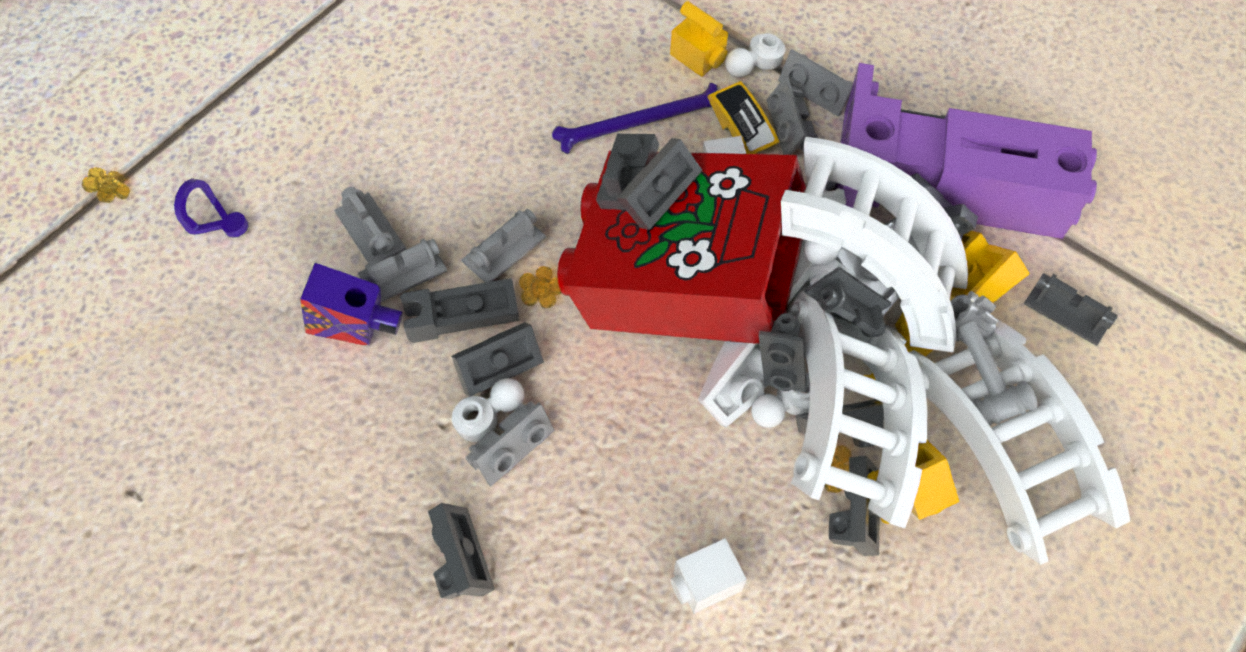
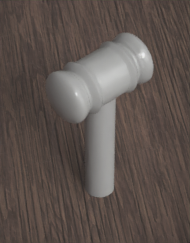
(1003, 401)

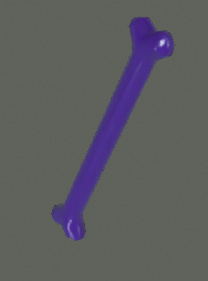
(570, 136)

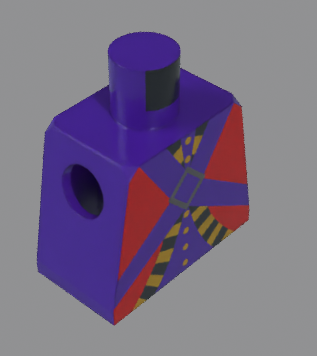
(345, 307)

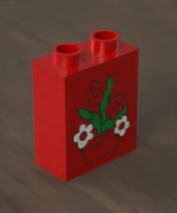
(704, 268)

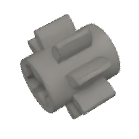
(974, 308)

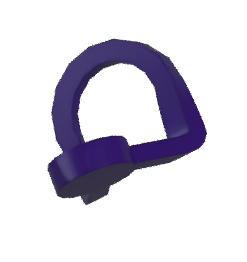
(232, 224)

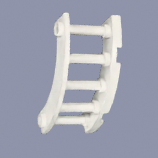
(920, 278)
(897, 385)
(1059, 407)

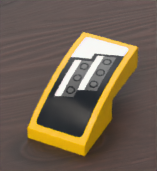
(744, 117)

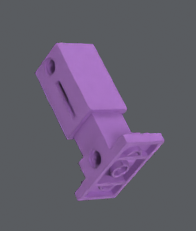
(998, 166)

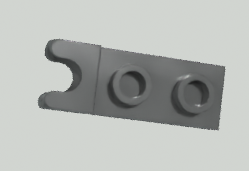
(458, 309)

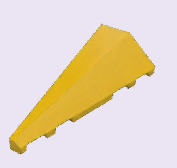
(990, 273)

